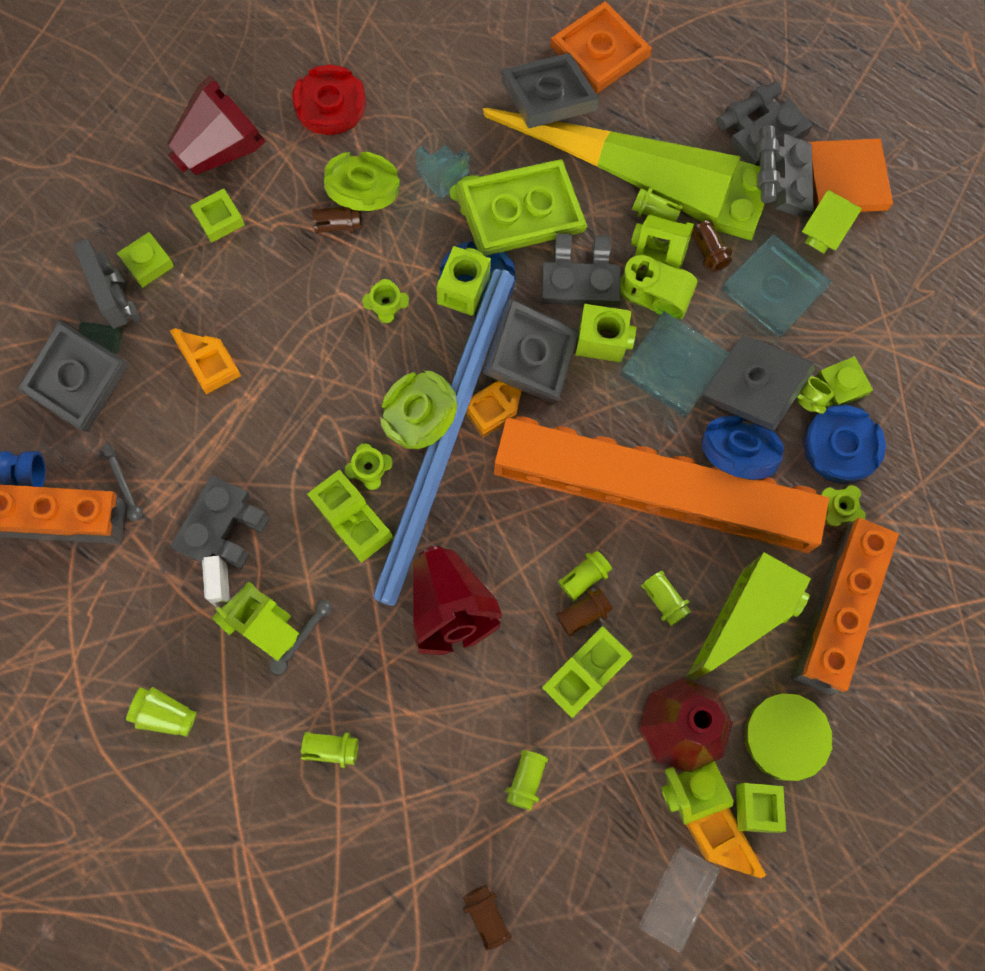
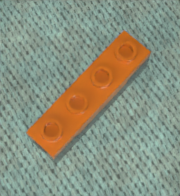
(61, 514)
(845, 607)

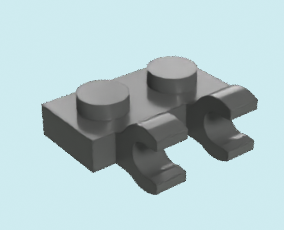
(578, 282)
(106, 285)
(213, 519)

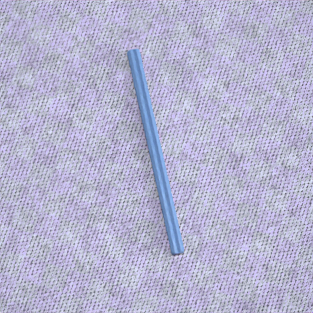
(438, 454)

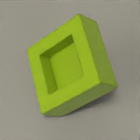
(217, 215)
(145, 259)
(846, 381)
(760, 808)

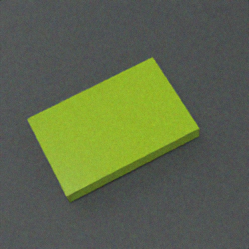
(520, 207)

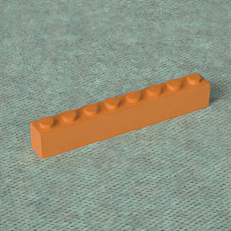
(661, 485)

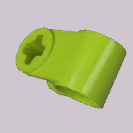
(661, 286)

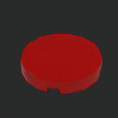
(329, 100)

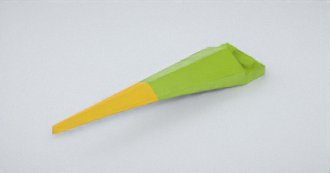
(702, 180)

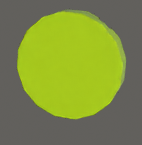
(361, 181)
(418, 409)
(788, 737)

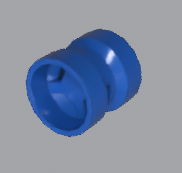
(22, 469)

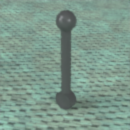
(134, 511)
(323, 609)

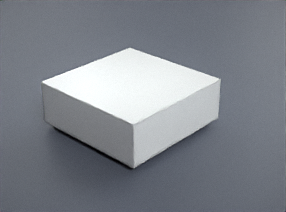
(215, 580)

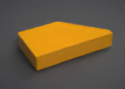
(207, 359)
(492, 406)
(724, 844)

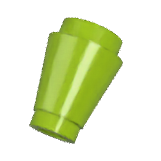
(160, 713)

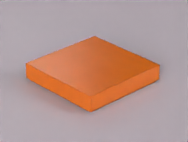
(602, 46)
(852, 171)

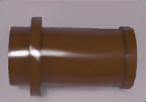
(336, 219)
(711, 246)
(584, 612)
(486, 917)

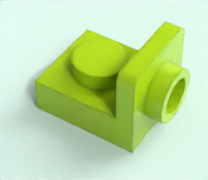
(696, 793)

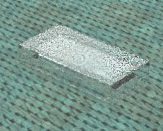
(679, 898)

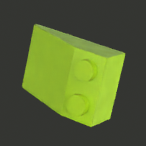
(758, 603)

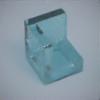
(441, 168)

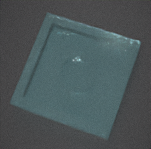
(776, 285)
(674, 364)

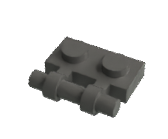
(785, 119)
(785, 172)

